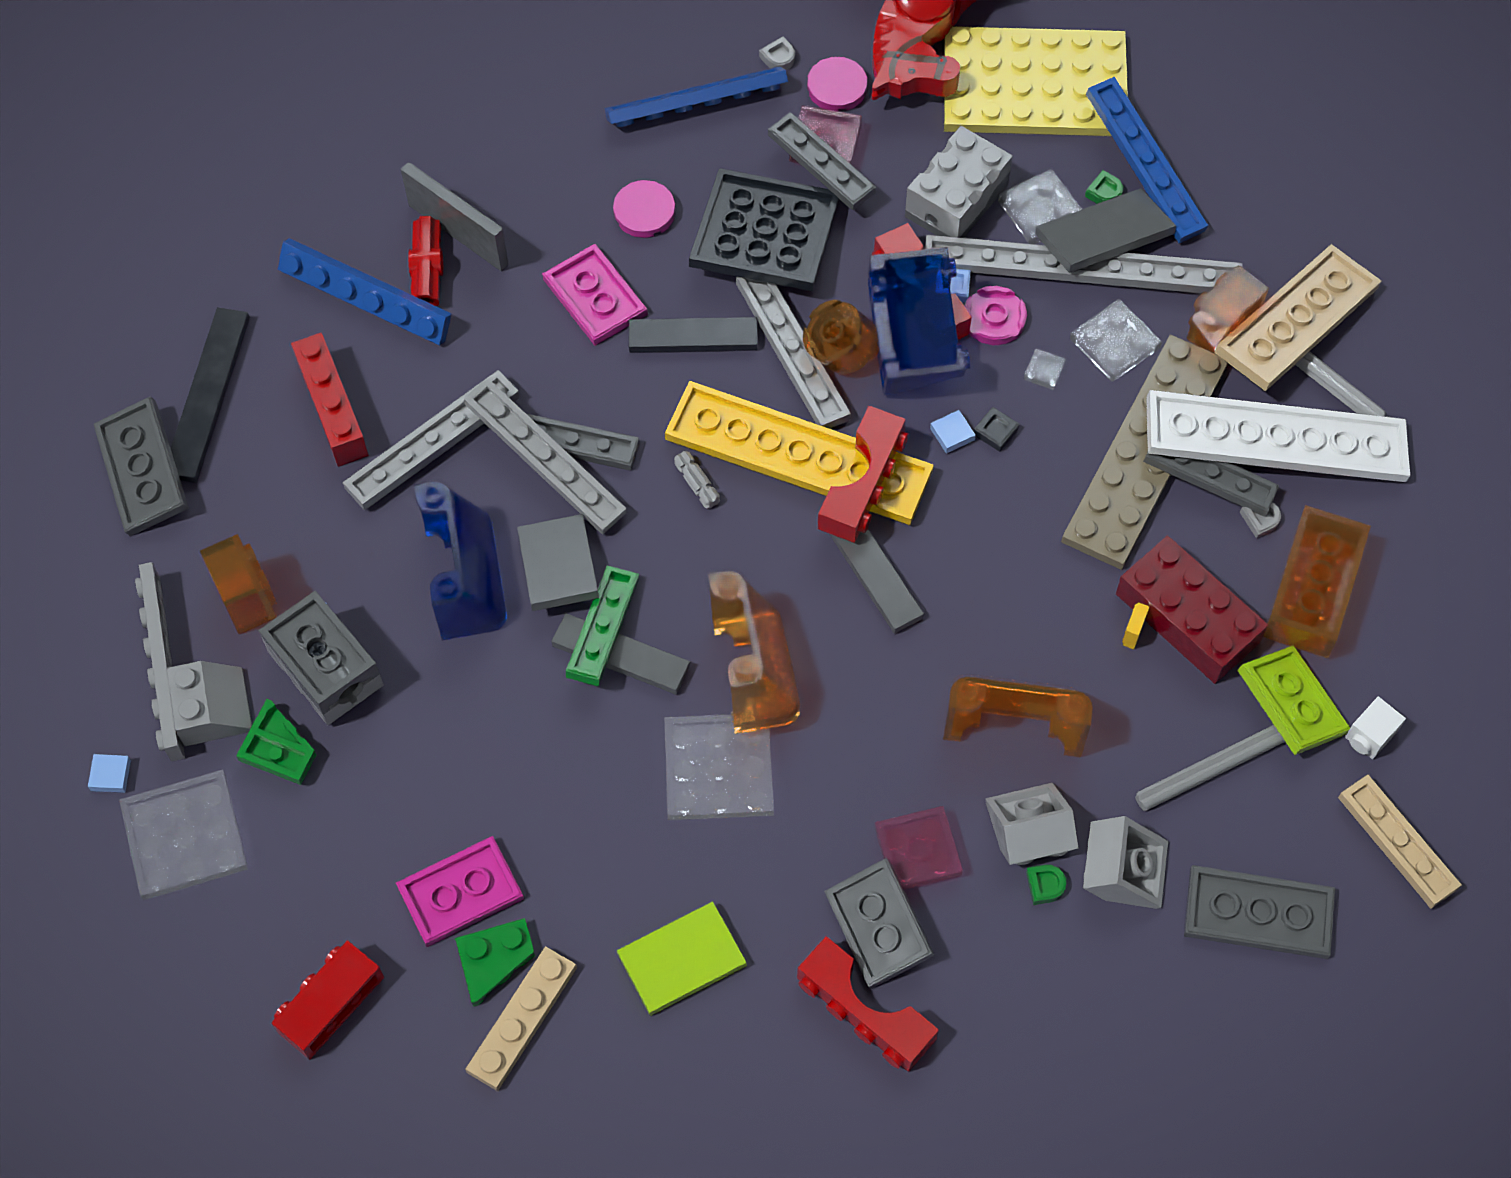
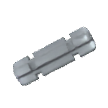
(697, 479)

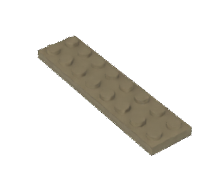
(1124, 485)

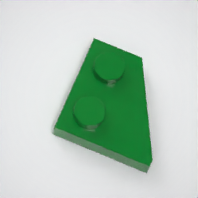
(276, 746)
(493, 956)

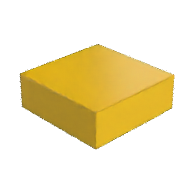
(1135, 625)

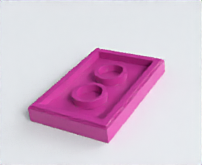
(594, 294)
(459, 891)

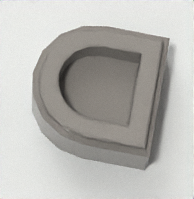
(778, 54)
(1259, 524)

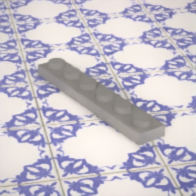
(787, 341)
(419, 448)
(545, 456)
(158, 649)

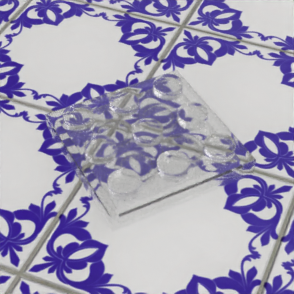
(715, 770)
(183, 834)

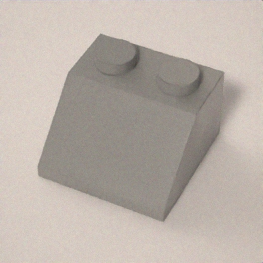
(208, 701)
(1032, 823)
(1125, 863)

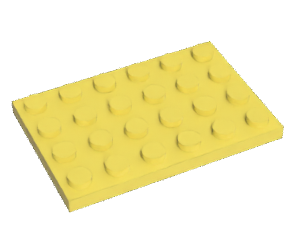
(1031, 79)

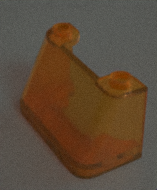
(762, 682)
(1063, 706)

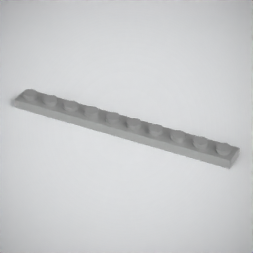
(1120, 270)

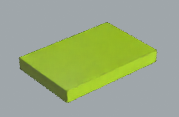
(1294, 700)
(681, 958)

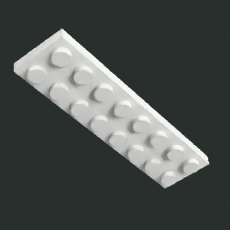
(1277, 436)

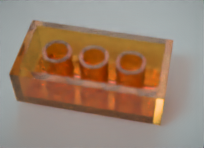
(1316, 581)

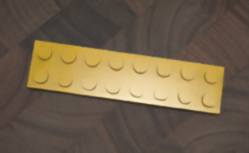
(789, 448)

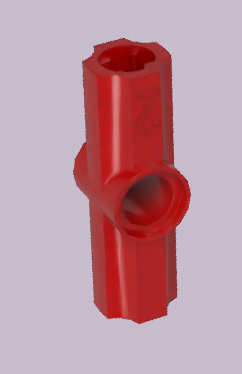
(426, 259)

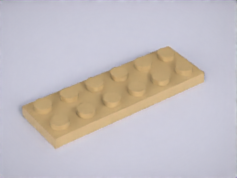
(1297, 317)

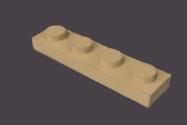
(1399, 841)
(521, 1018)

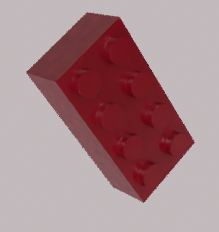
(1192, 609)

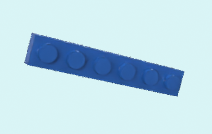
(684, 99)
(1146, 158)
(364, 291)

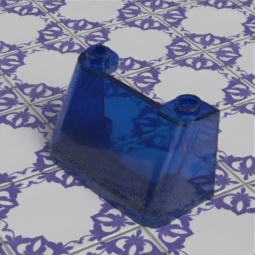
(915, 319)
(471, 595)

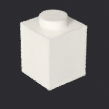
(1374, 728)

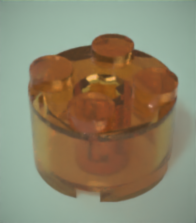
(840, 337)

